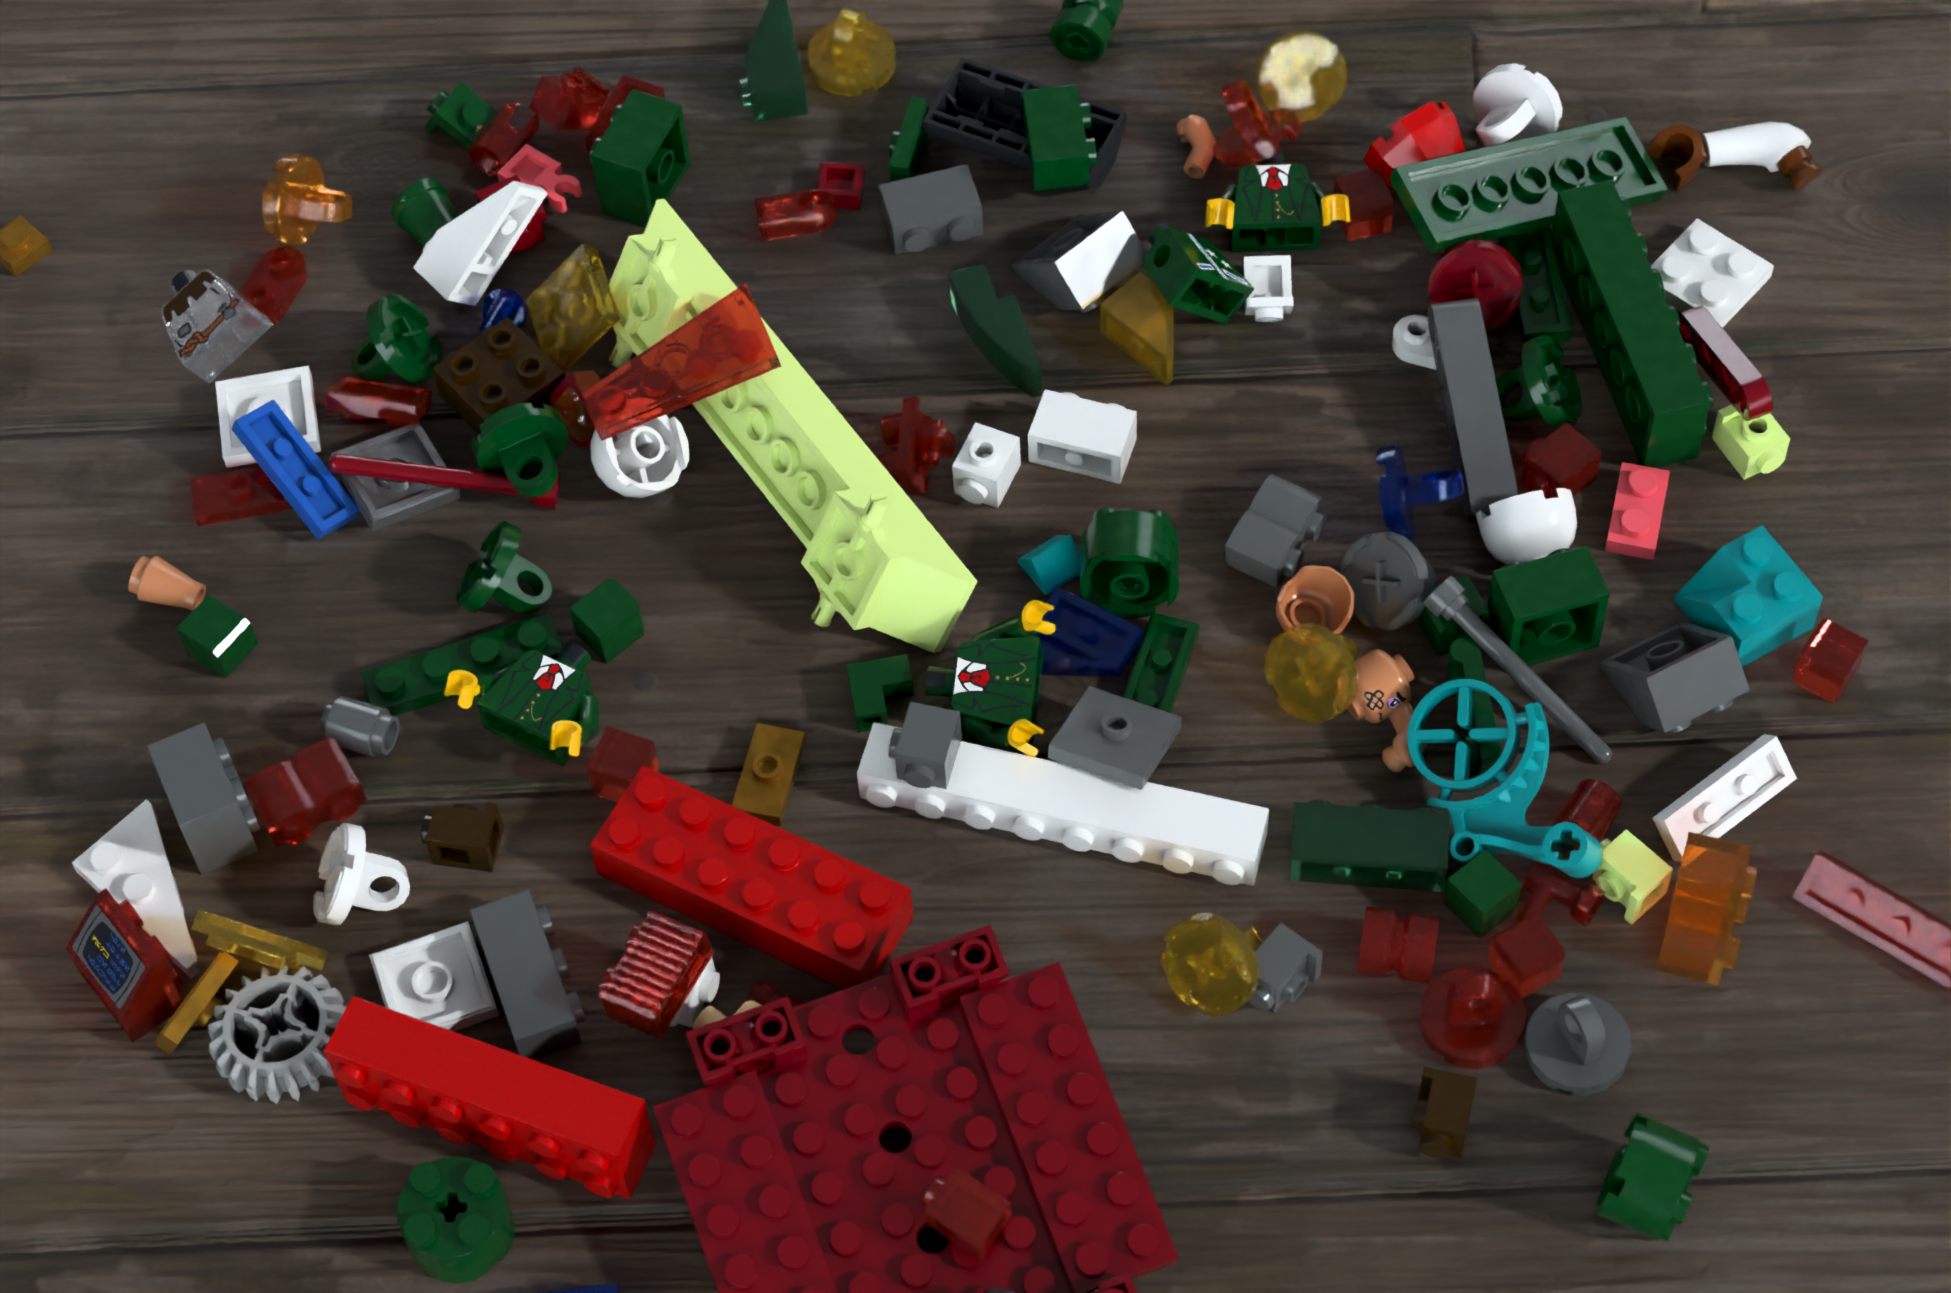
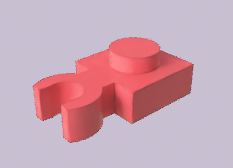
(544, 172)

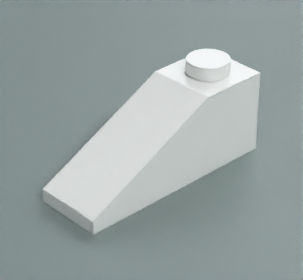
(474, 245)

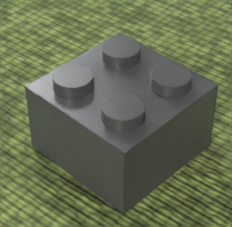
(206, 797)

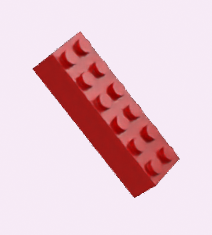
(752, 880)
(491, 1098)

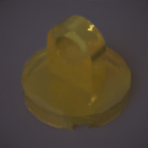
(851, 54)
(1301, 74)
(1312, 672)
(1211, 963)

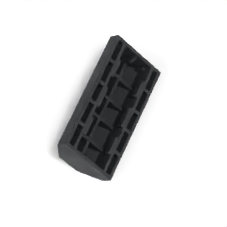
(985, 113)

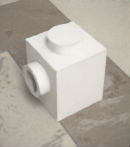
(986, 465)

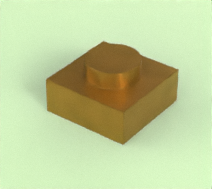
(21, 246)

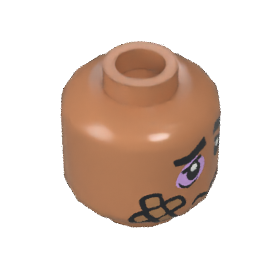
(1381, 686)

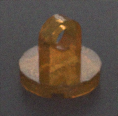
(300, 200)

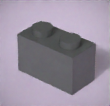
(931, 209)

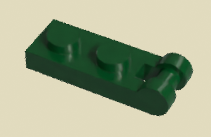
(1467, 663)

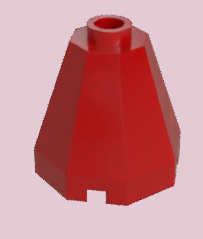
(1417, 137)

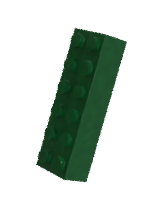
(1630, 325)

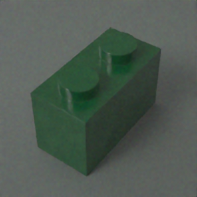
(1057, 137)

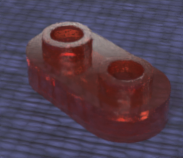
(277, 279)

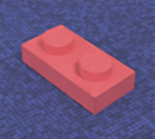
(1637, 511)

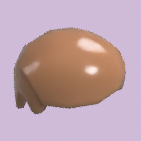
(1315, 597)

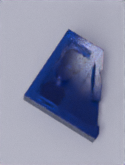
(1086, 638)

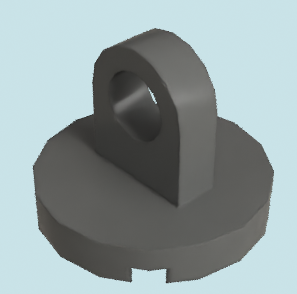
(1387, 580)
(1577, 1043)

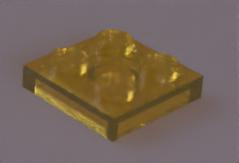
(573, 307)
(257, 943)

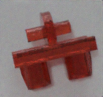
(918, 442)

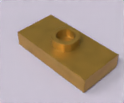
(769, 772)
(198, 1004)

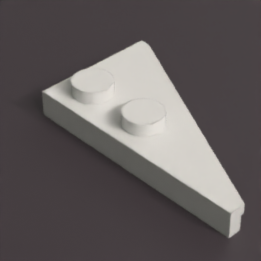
(137, 868)

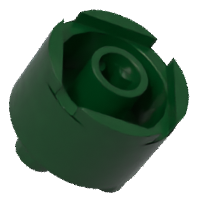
(1129, 561)
(1651, 1178)
(460, 1192)

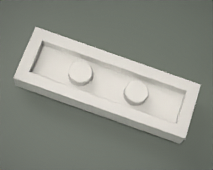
(1726, 795)

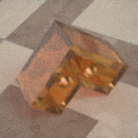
(1705, 903)

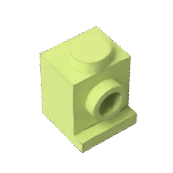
(1751, 444)
(1632, 875)

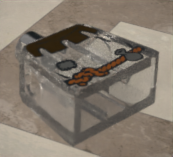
(210, 322)

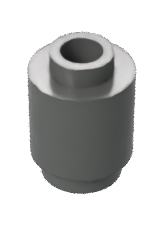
(360, 726)

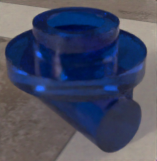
(503, 304)

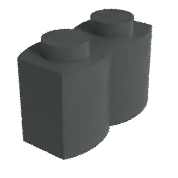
(1275, 530)

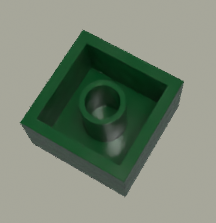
(640, 156)
(1549, 605)

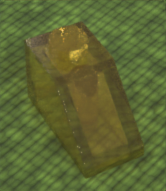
(1141, 325)

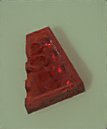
(692, 363)

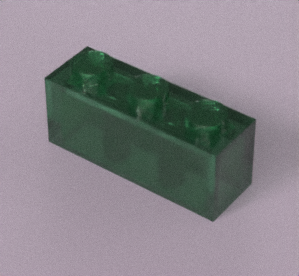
(1370, 846)

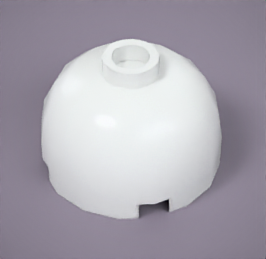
(642, 458)
(1528, 526)

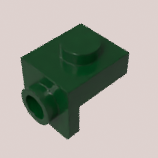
(460, 114)

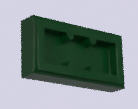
(909, 142)

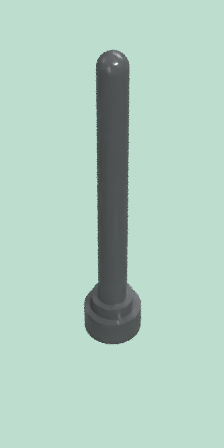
(1451, 604)

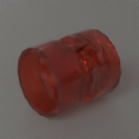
(1398, 945)

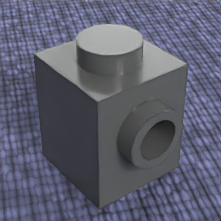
(926, 745)

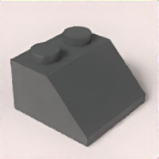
(1083, 260)
(1677, 676)

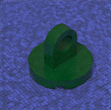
(396, 342)
(1545, 385)
(520, 443)
(498, 575)

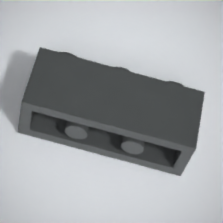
(528, 975)

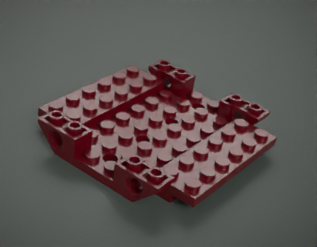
(981, 1078)

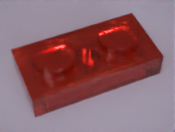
(380, 400)

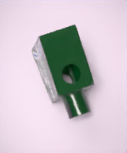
(1178, 264)

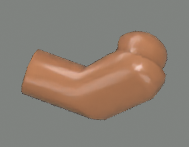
(1199, 135)

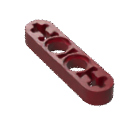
(1726, 364)

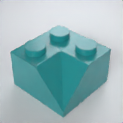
(1752, 595)

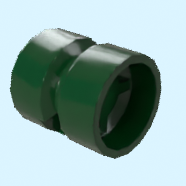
(1085, 28)

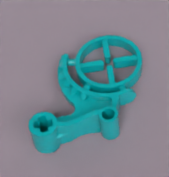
(1498, 817)

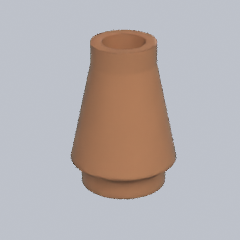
(164, 584)

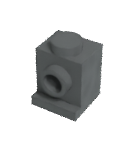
(1284, 968)

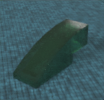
(996, 327)

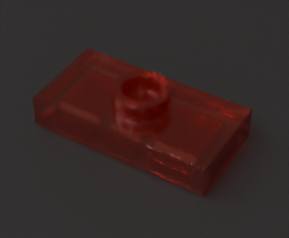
(235, 496)

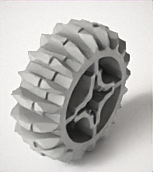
(265, 1010)

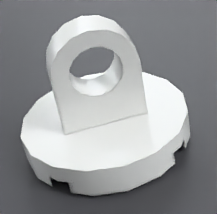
(1515, 105)
(349, 875)

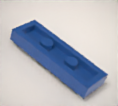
(295, 469)

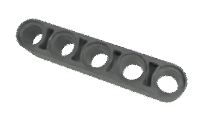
(1471, 404)

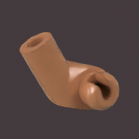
(1398, 756)

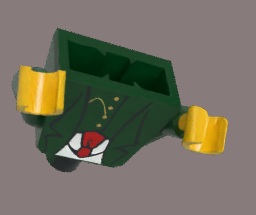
(1275, 208)
(998, 681)
(535, 701)

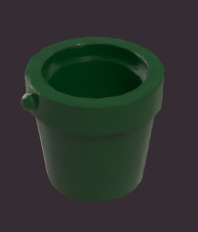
(423, 209)

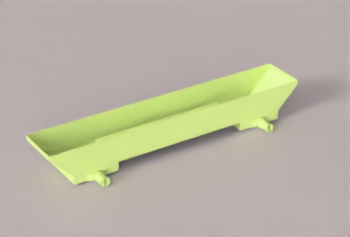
(861, 531)

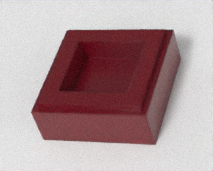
(844, 182)

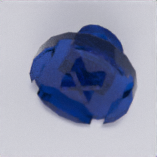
(1402, 492)

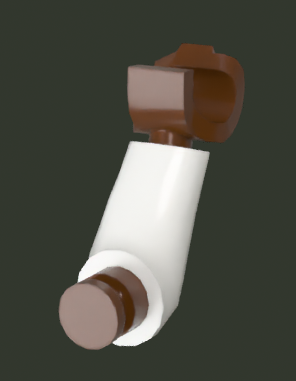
(1765, 144)

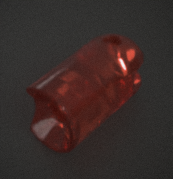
(500, 140)
(795, 214)
(1591, 808)

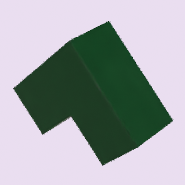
(877, 682)

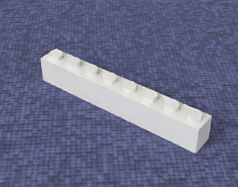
(1078, 809)

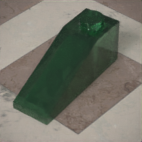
(773, 68)

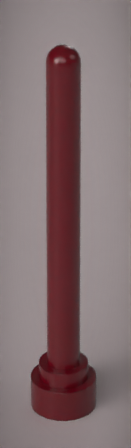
(437, 476)

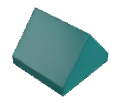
(1052, 563)

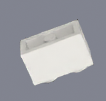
(1082, 436)

